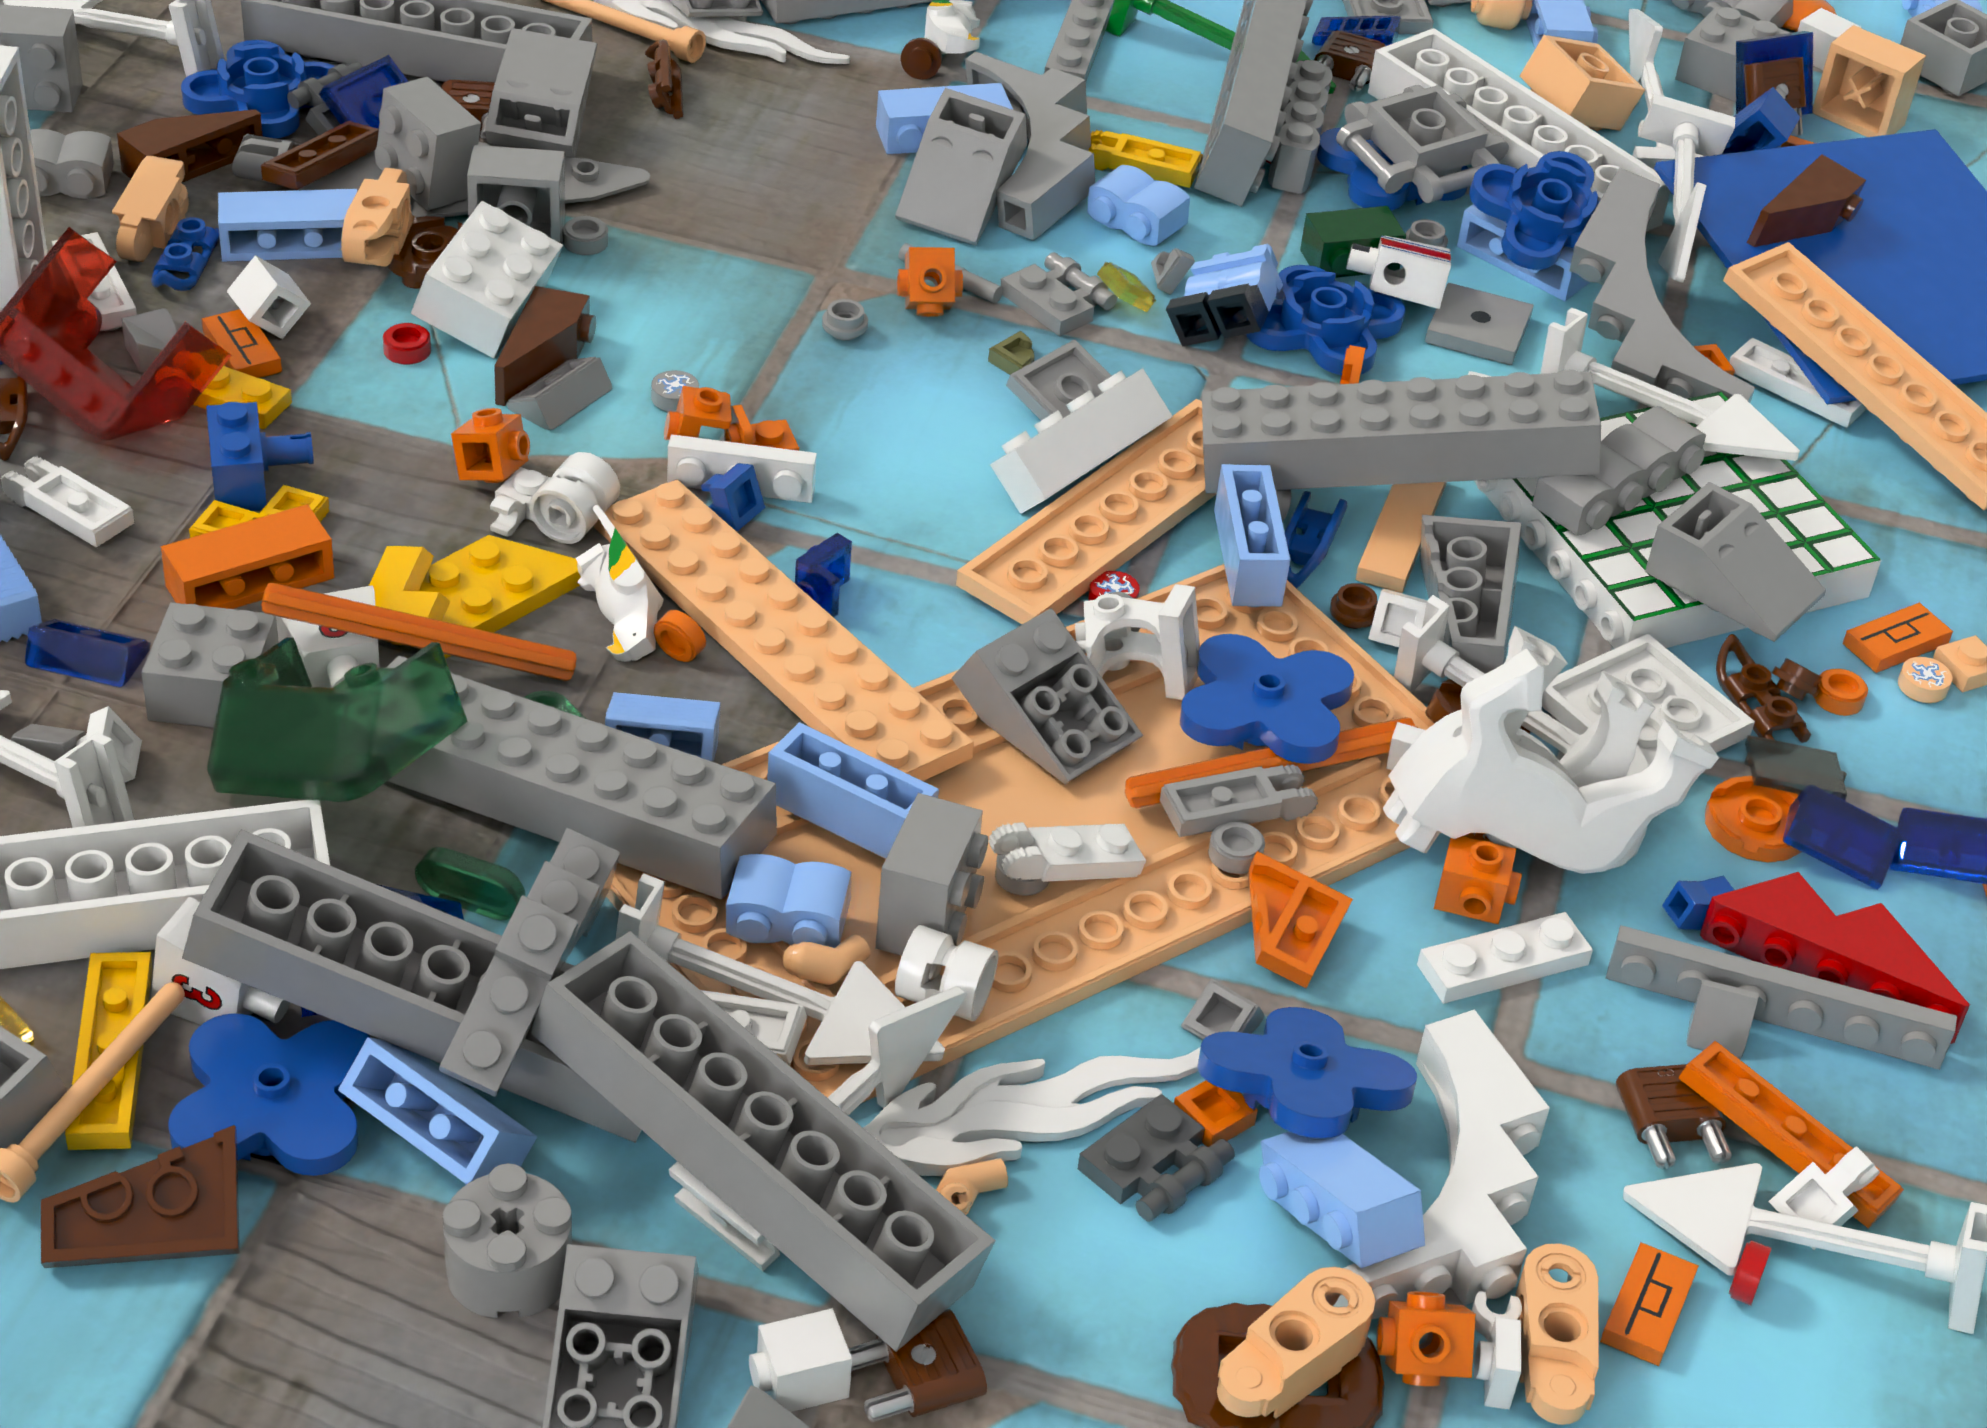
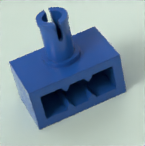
(1763, 124)
(244, 453)

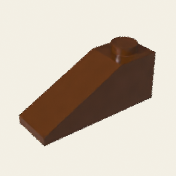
(197, 140)
(1810, 204)
(545, 336)

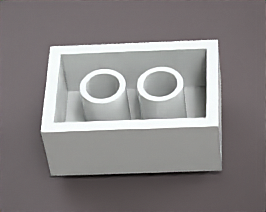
(485, 278)

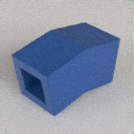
(1691, 899)

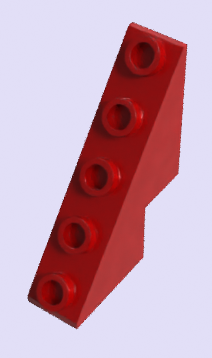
(1864, 949)

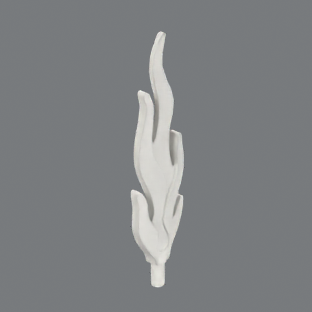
(728, 31)
(991, 1112)

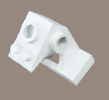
(1172, 647)

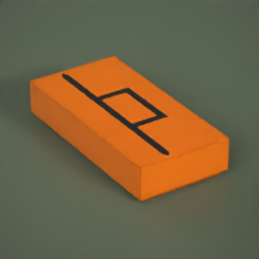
(245, 342)
(1897, 637)
(1649, 1304)

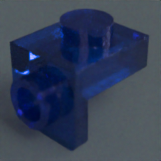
(824, 570)

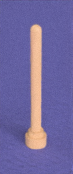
(685, 42)
(19, 1161)

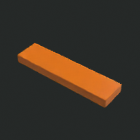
(1780, 1124)

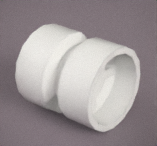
(566, 499)
(967, 966)

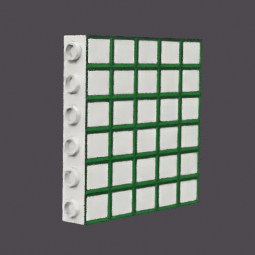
(1608, 565)

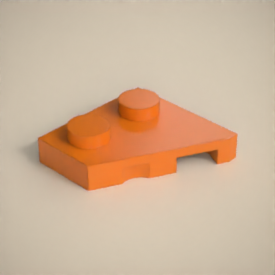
(1292, 918)

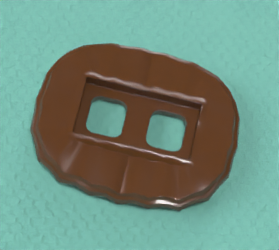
(1352, 1395)

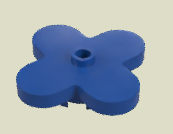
(253, 78)
(1363, 182)
(1540, 204)
(1328, 317)
(1267, 699)
(1306, 1072)
(273, 1092)

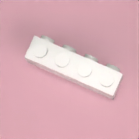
(1081, 440)

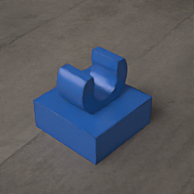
(735, 495)

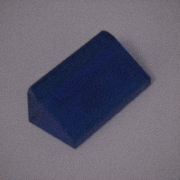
(84, 652)
(1841, 835)
(1942, 845)

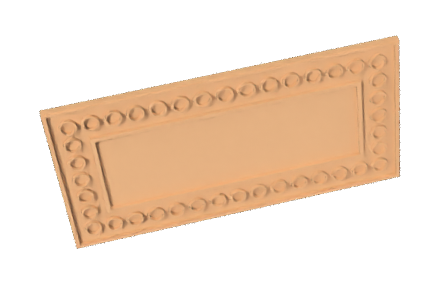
(1090, 931)

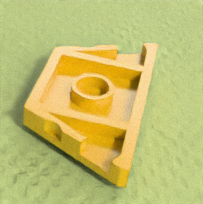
(499, 582)

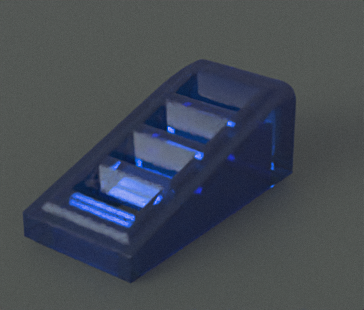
(1374, 27)

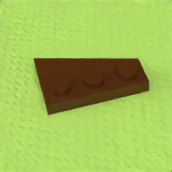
(155, 1211)

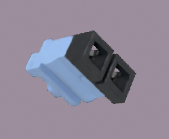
(1224, 293)

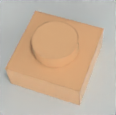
(1965, 661)

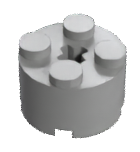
(506, 1242)

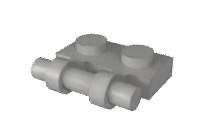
(1050, 300)

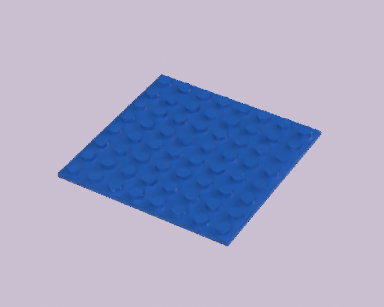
(1906, 255)

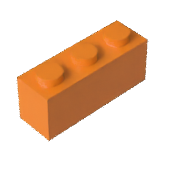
(239, 561)

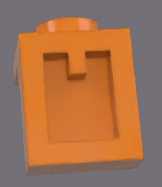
(766, 433)

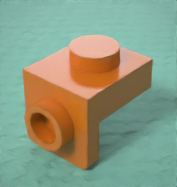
(696, 409)

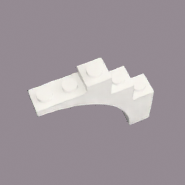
(1490, 1124)

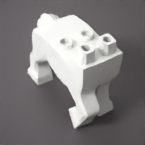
(1498, 780)

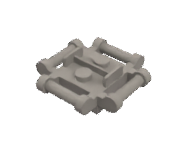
(1424, 137)

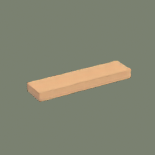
(1397, 535)

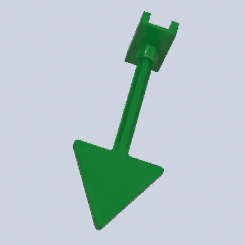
(1125, 13)

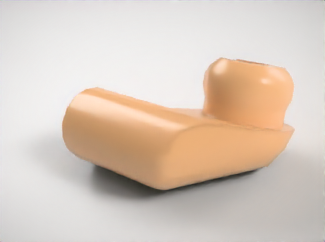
(823, 963)
(965, 1182)

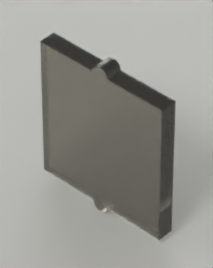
(1793, 767)

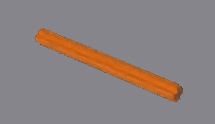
(418, 631)
(1352, 745)

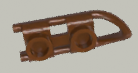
(666, 78)
(12, 415)
(1756, 682)

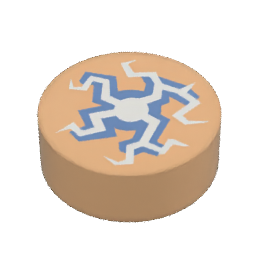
(1925, 679)

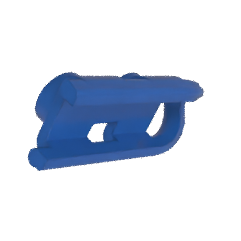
(179, 254)
(1318, 535)

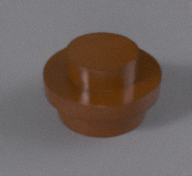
(921, 58)
(1354, 605)
(1796, 679)

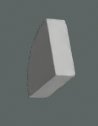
(1171, 268)

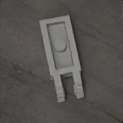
(1237, 796)

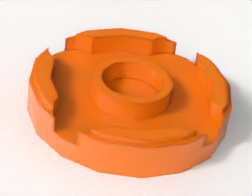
(1750, 819)

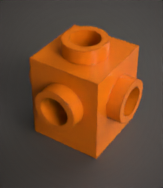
(934, 265)
(490, 446)
(1477, 879)
(1443, 1353)

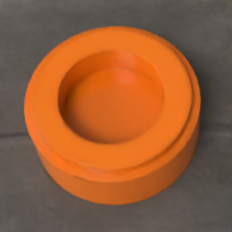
(679, 636)
(1841, 692)

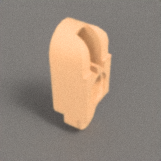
(150, 207)
(377, 220)
(1559, 1333)
(1297, 1344)

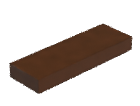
(320, 155)

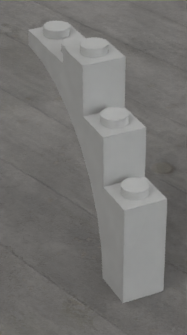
(1058, 159)
(1627, 307)
(528, 957)

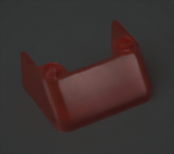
(47, 342)

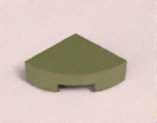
(1012, 353)

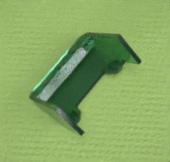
(327, 743)

